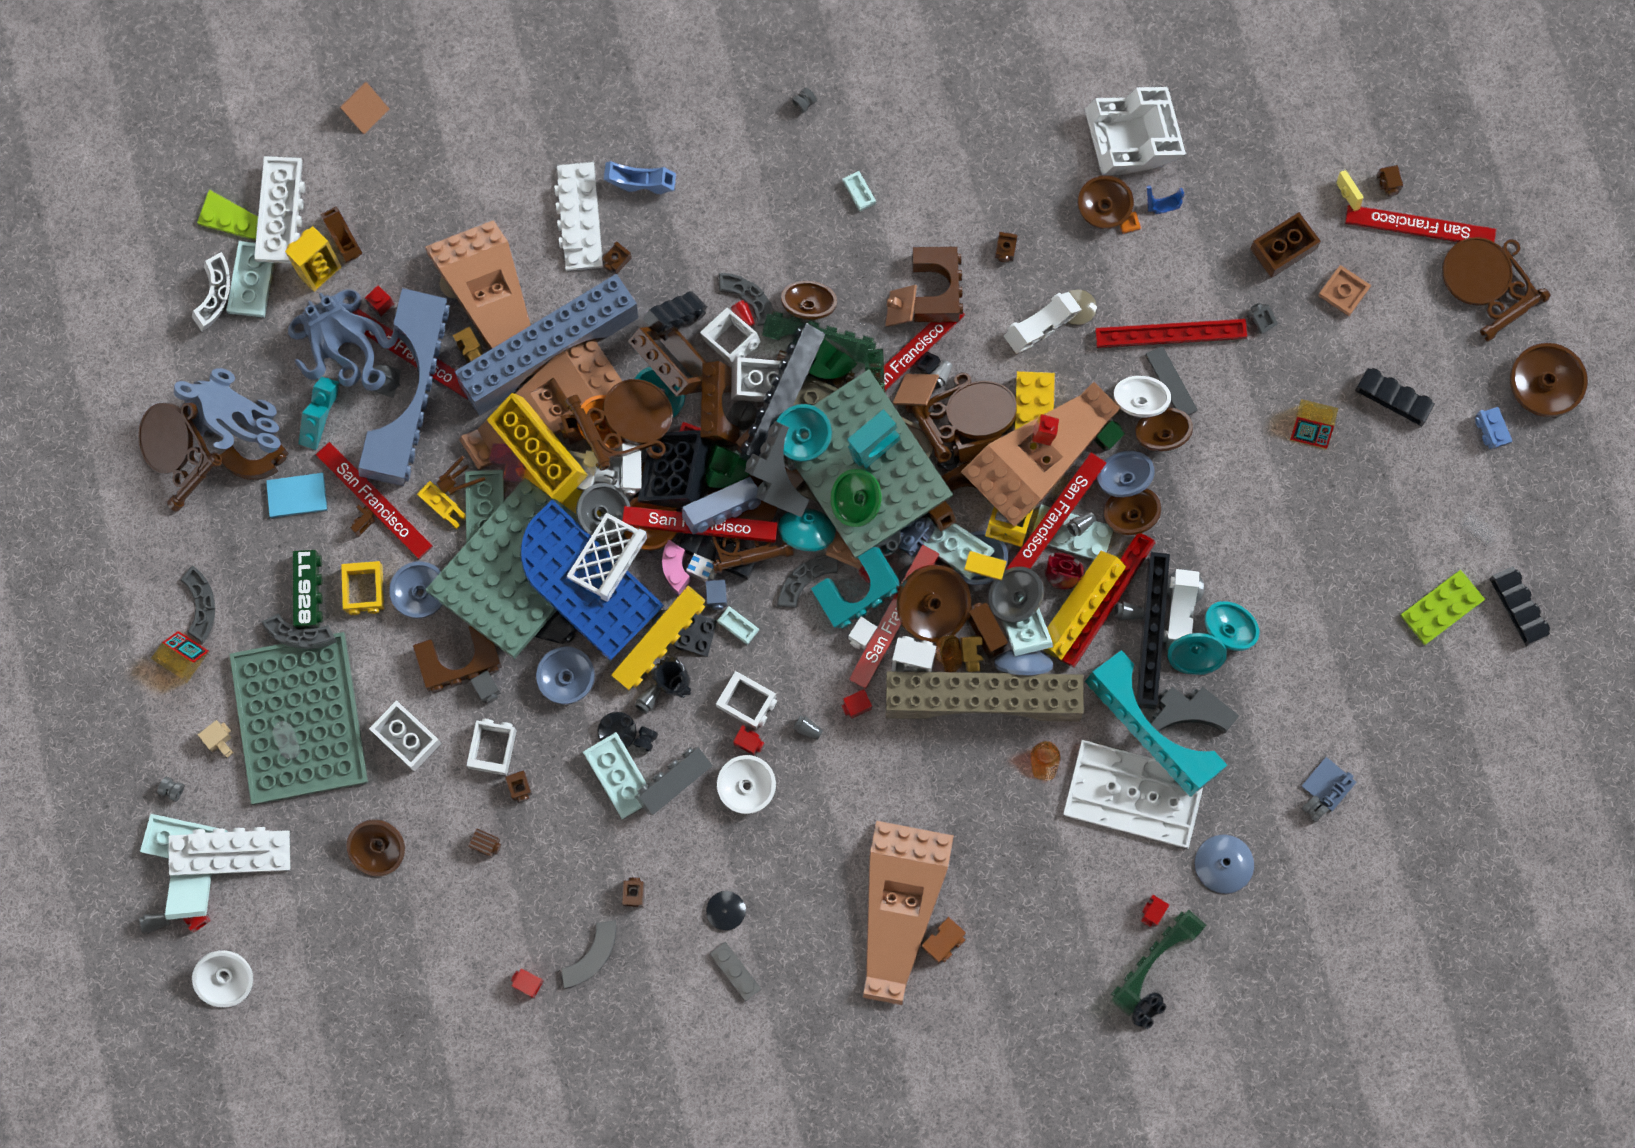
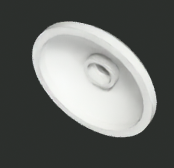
(1142, 396)
(739, 772)
(220, 989)

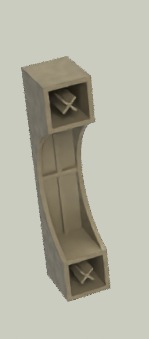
(945, 693)

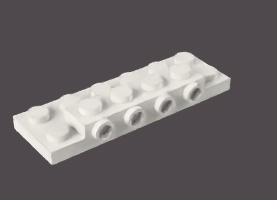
(279, 208)
(579, 216)
(229, 851)

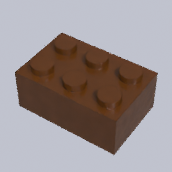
(1285, 244)

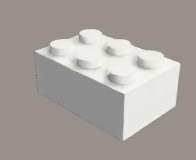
(752, 378)
(913, 655)
(405, 735)

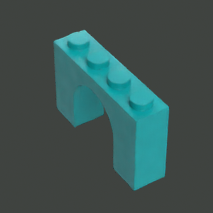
(873, 439)
(882, 585)

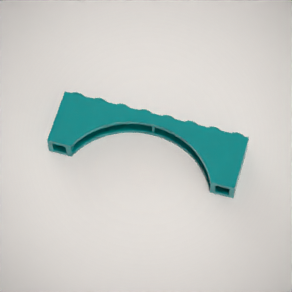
(1187, 767)

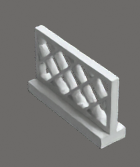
(623, 561)

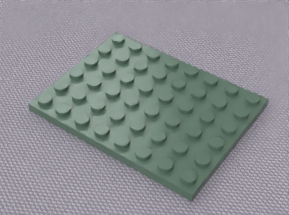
(904, 473)
(487, 577)
(318, 700)

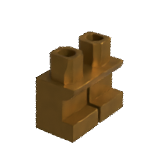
(468, 343)
(969, 652)

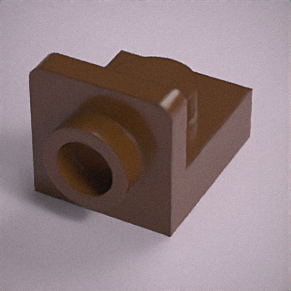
(362, 523)

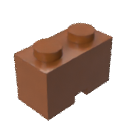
(948, 937)

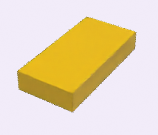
(985, 565)

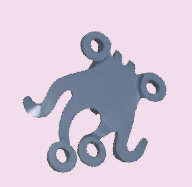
(330, 326)
(221, 405)

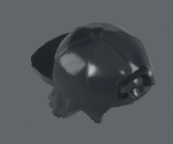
(672, 677)

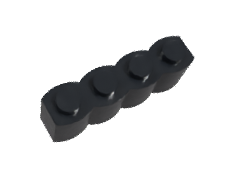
(675, 313)
(1394, 396)
(703, 546)
(1519, 605)

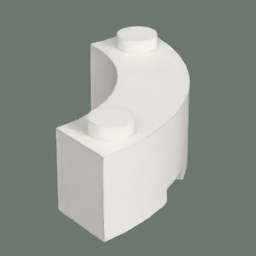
(219, 287)
(1041, 325)
(1182, 604)

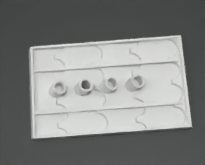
(1119, 790)

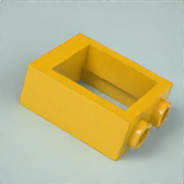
(1014, 535)
(362, 568)

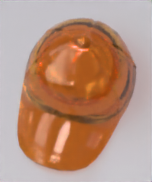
(949, 653)
(1045, 760)

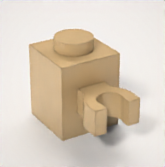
(216, 736)

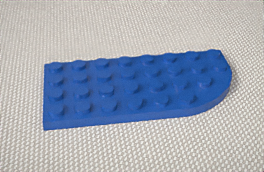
(548, 554)

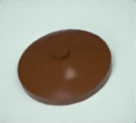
(1548, 380)
(933, 602)

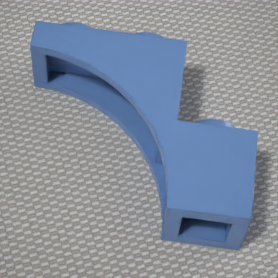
(633, 179)

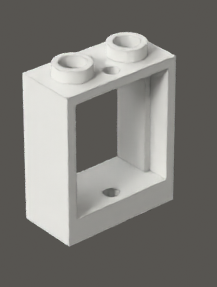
(720, 325)
(628, 471)
(729, 691)
(484, 766)

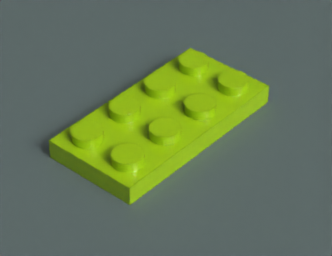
(1442, 607)

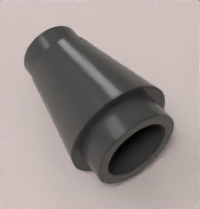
(1080, 524)
(1127, 611)
(647, 699)
(807, 727)
(153, 922)

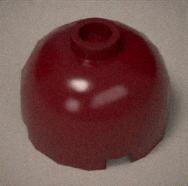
(1063, 571)

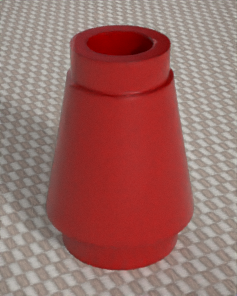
(742, 310)

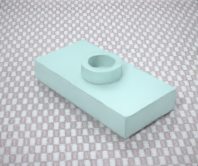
(859, 191)
(738, 625)

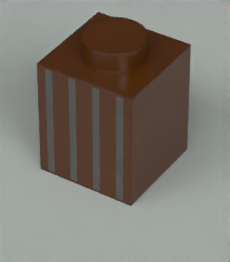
(485, 843)

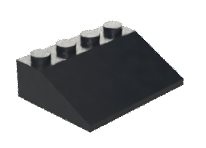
(679, 473)

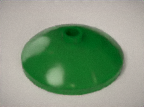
(848, 494)

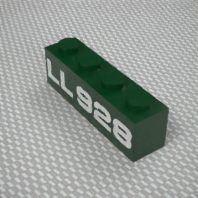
(306, 589)

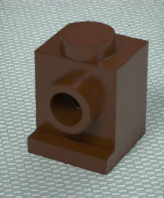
(1390, 180)
(1006, 239)
(624, 257)
(514, 781)
(628, 899)

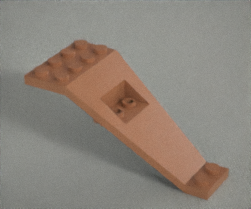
(484, 281)
(576, 371)
(1017, 476)
(910, 869)

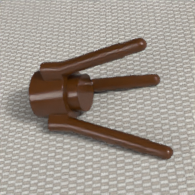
(446, 482)

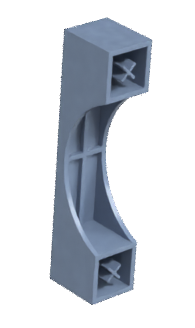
(590, 316)
(390, 448)

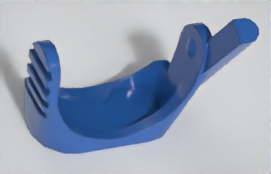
(1164, 204)

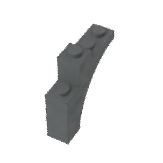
(770, 467)
(1202, 709)

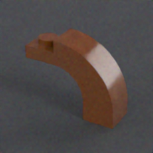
(341, 234)
(253, 469)

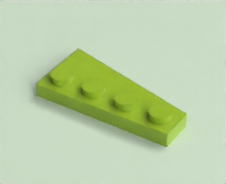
(227, 217)

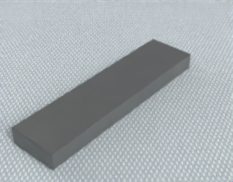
(1168, 376)

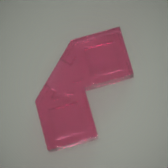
(504, 455)

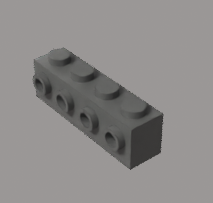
(673, 780)

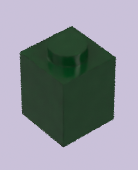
(1109, 435)

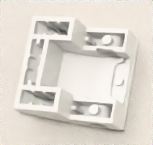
(1135, 131)

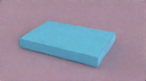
(296, 495)

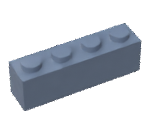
(721, 506)

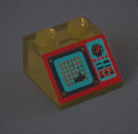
(1313, 424)
(180, 656)

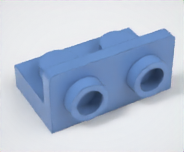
(1493, 428)

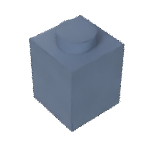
(716, 594)

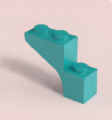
(316, 413)

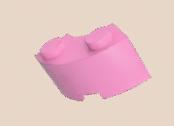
(673, 567)

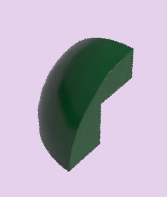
(831, 362)
(724, 467)

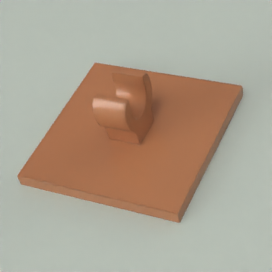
(364, 108)
(901, 305)
(916, 389)

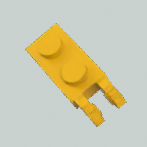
(440, 503)

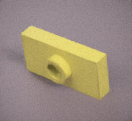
(1349, 190)

